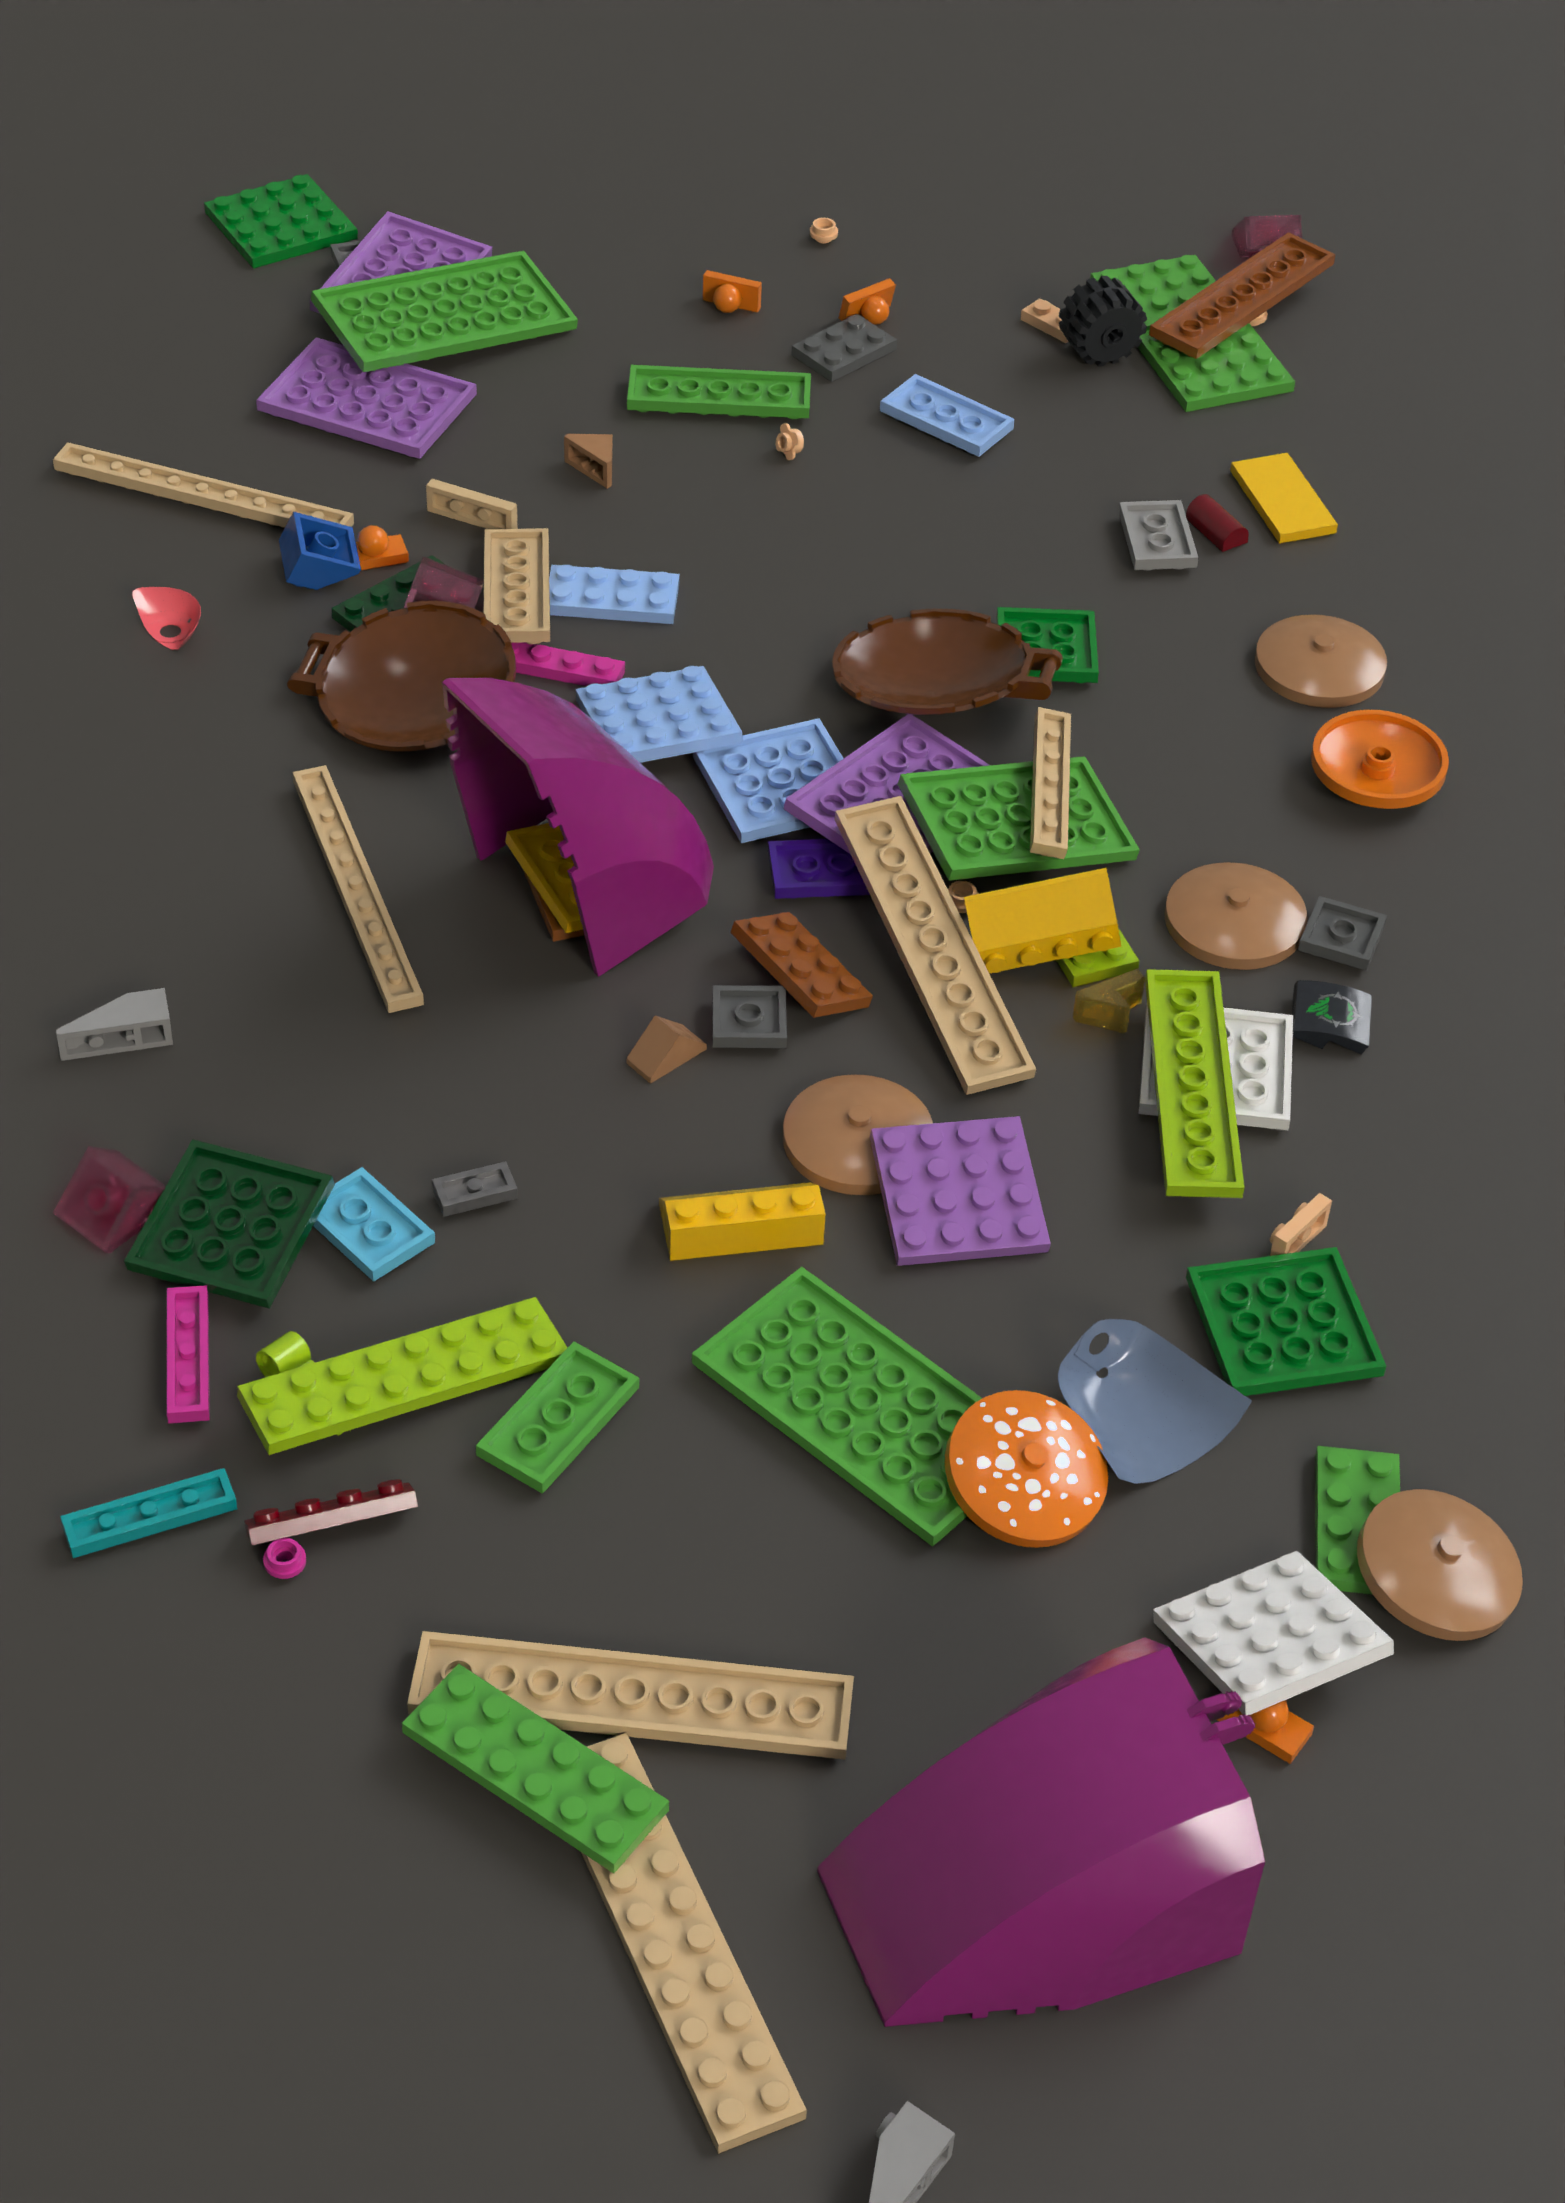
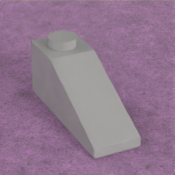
(123, 1025)
(909, 2155)

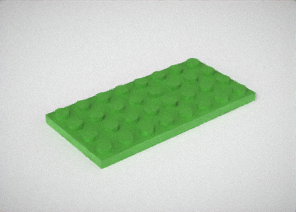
(443, 310)
(1226, 374)
(847, 1396)

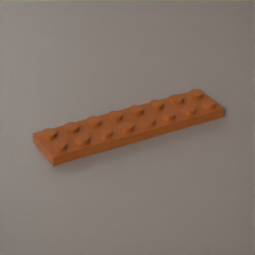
(1241, 295)

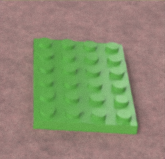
(983, 819)

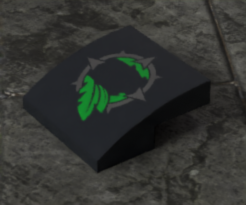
(1331, 1013)

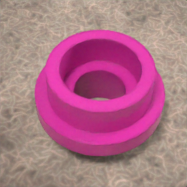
(284, 1550)

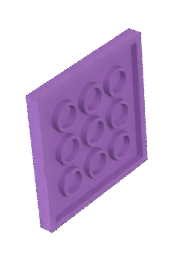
(959, 1191)

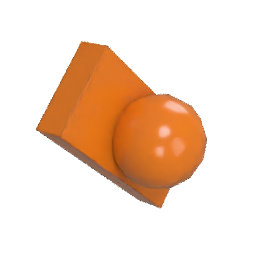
(731, 292)
(869, 302)
(379, 549)
(1278, 1730)

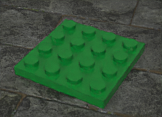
(280, 220)
(1285, 1322)

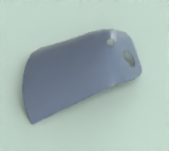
(1154, 1404)

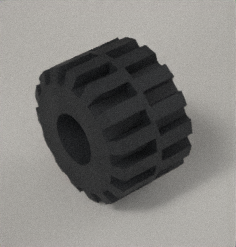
(1102, 321)

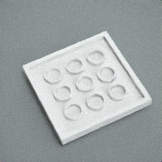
(1258, 1063)
(1273, 1632)

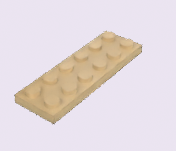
(518, 583)

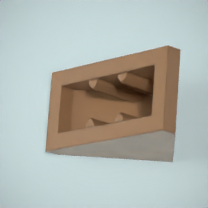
(591, 455)
(663, 1049)

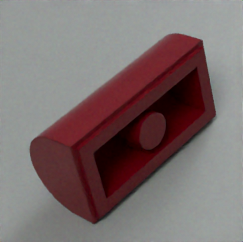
(1216, 523)

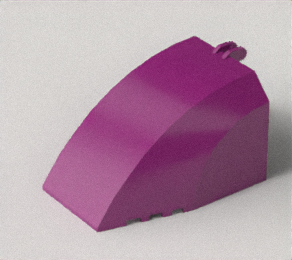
(630, 838)
(1058, 1851)

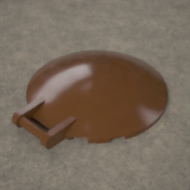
(941, 663)
(388, 673)

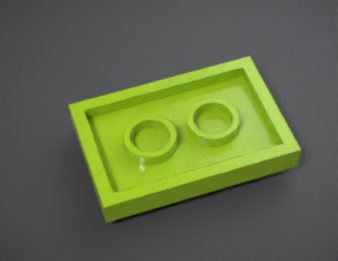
(1100, 964)

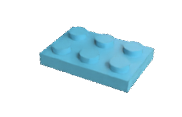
(371, 1225)

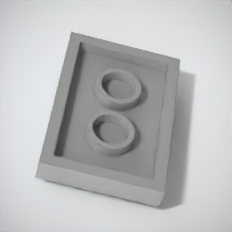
(1158, 535)

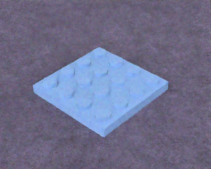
(662, 713)
(763, 771)

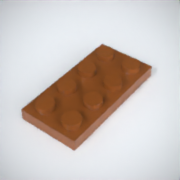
(801, 964)

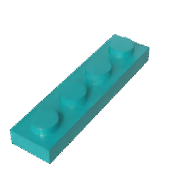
(148, 1512)

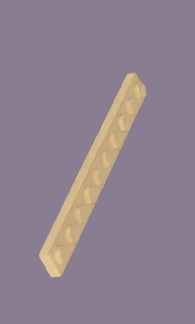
(189, 487)
(358, 890)

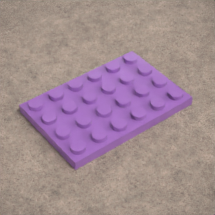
(403, 246)
(387, 407)
(874, 774)

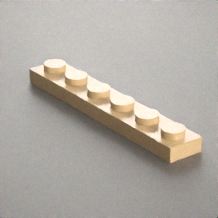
(1050, 783)

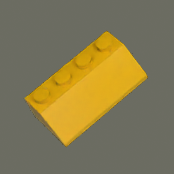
(1043, 921)
(743, 1221)

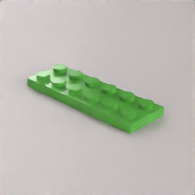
(719, 391)
(536, 1768)

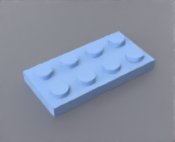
(947, 415)
(613, 594)

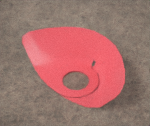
(166, 607)

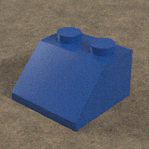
(317, 552)

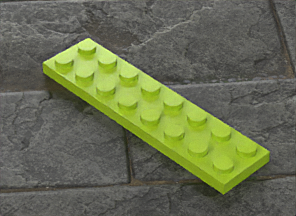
(1193, 1084)
(400, 1375)

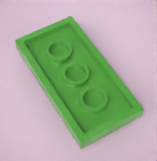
(557, 1417)
(1345, 1494)

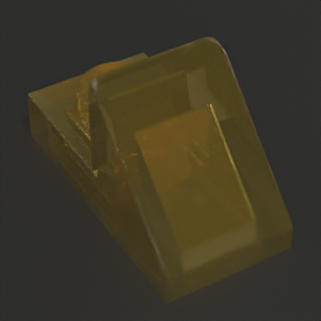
(1110, 1001)

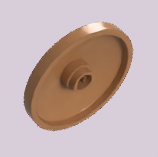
(1320, 661)
(1235, 915)
(832, 1124)
(1439, 1565)

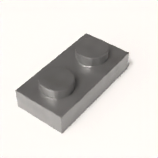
(474, 1189)

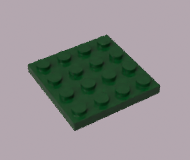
(230, 1223)

